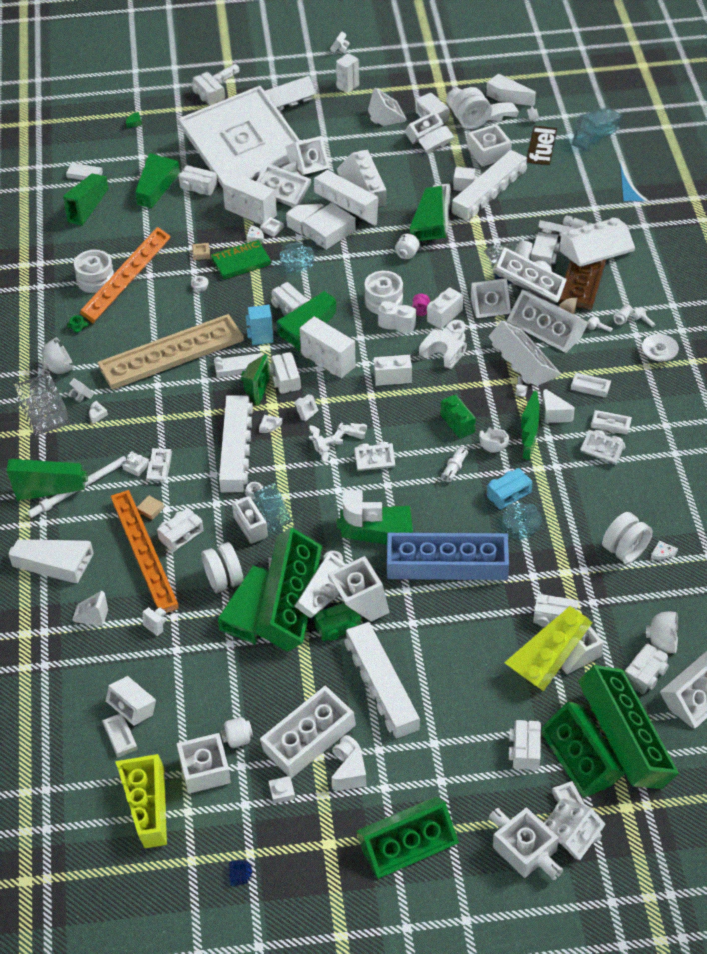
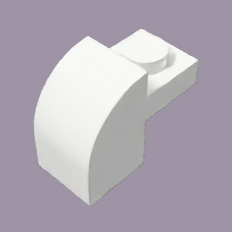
(357, 511)

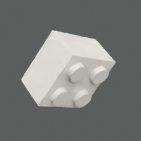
(488, 144)
(203, 763)

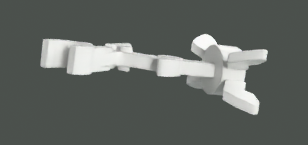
(321, 443)

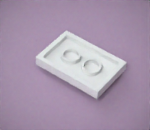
(288, 186)

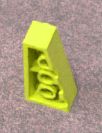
(550, 648)
(145, 792)

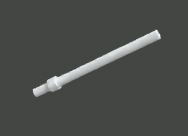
(47, 504)

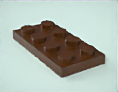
(583, 283)

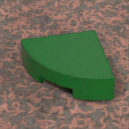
(133, 120)

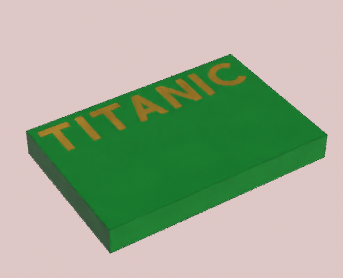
(241, 259)

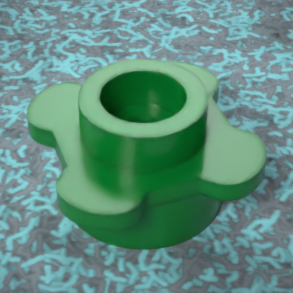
(77, 323)

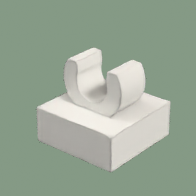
(340, 43)
(80, 389)
(306, 407)
(135, 464)
(154, 620)

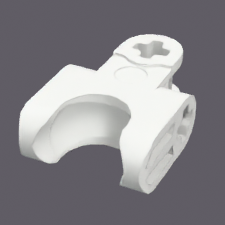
(448, 342)

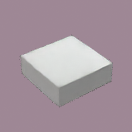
(272, 227)

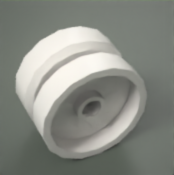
(471, 108)
(93, 270)
(382, 287)
(627, 537)
(222, 567)

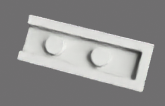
(233, 365)

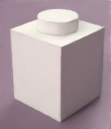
(463, 178)

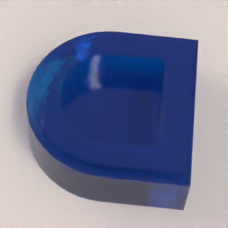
(239, 872)

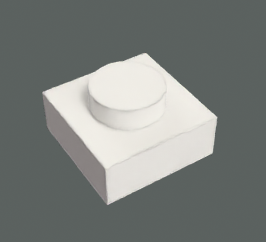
(281, 790)

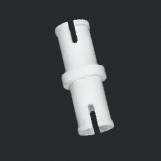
(454, 464)

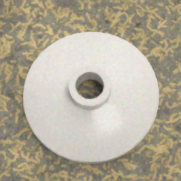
(660, 347)

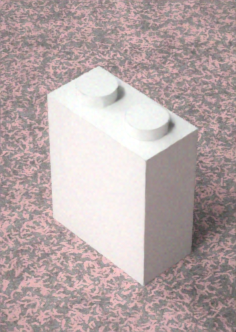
(329, 225)

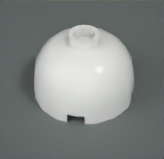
(56, 357)
(664, 632)

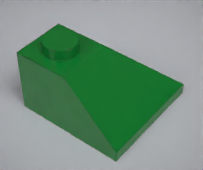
(256, 379)

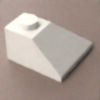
(385, 109)
(309, 155)

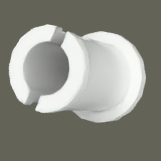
(621, 316)

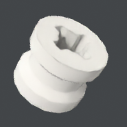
(345, 748)

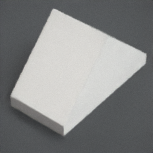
(556, 409)
(92, 610)
(351, 772)

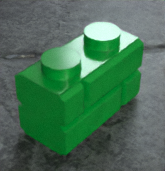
(457, 416)
(335, 621)

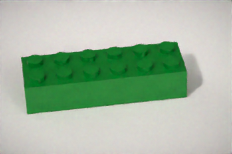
(290, 571)
(628, 727)

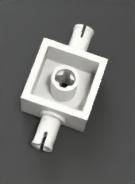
(525, 843)

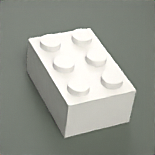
(249, 198)
(327, 347)

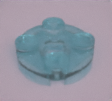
(292, 264)
(521, 511)

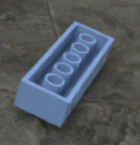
(448, 556)

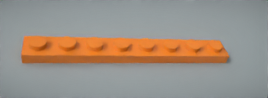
(125, 275)
(144, 552)

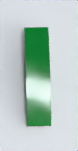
(530, 425)

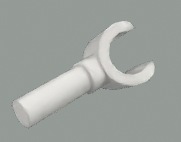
(640, 313)
(595, 322)
(521, 390)

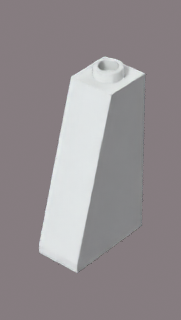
(52, 558)

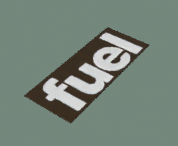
(541, 145)

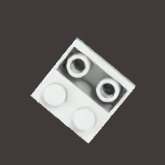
(586, 651)

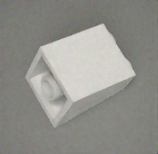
(361, 589)

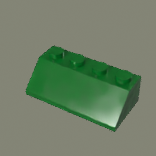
(582, 749)
(407, 836)

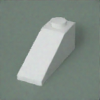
(509, 91)

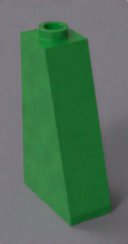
(155, 179)
(84, 198)
(430, 215)
(321, 306)
(44, 478)
(394, 520)
(244, 607)

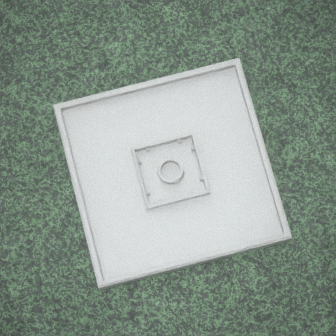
(240, 135)

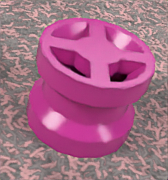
(420, 303)

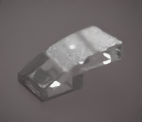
(495, 251)

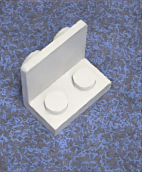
(575, 826)

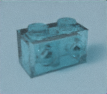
(272, 506)

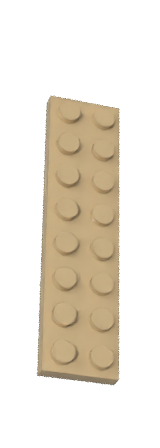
(170, 351)

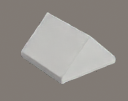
(490, 298)

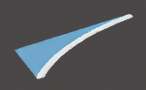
(629, 191)

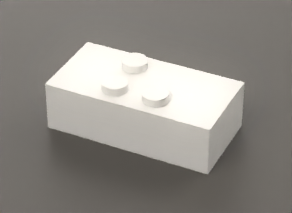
(308, 731)

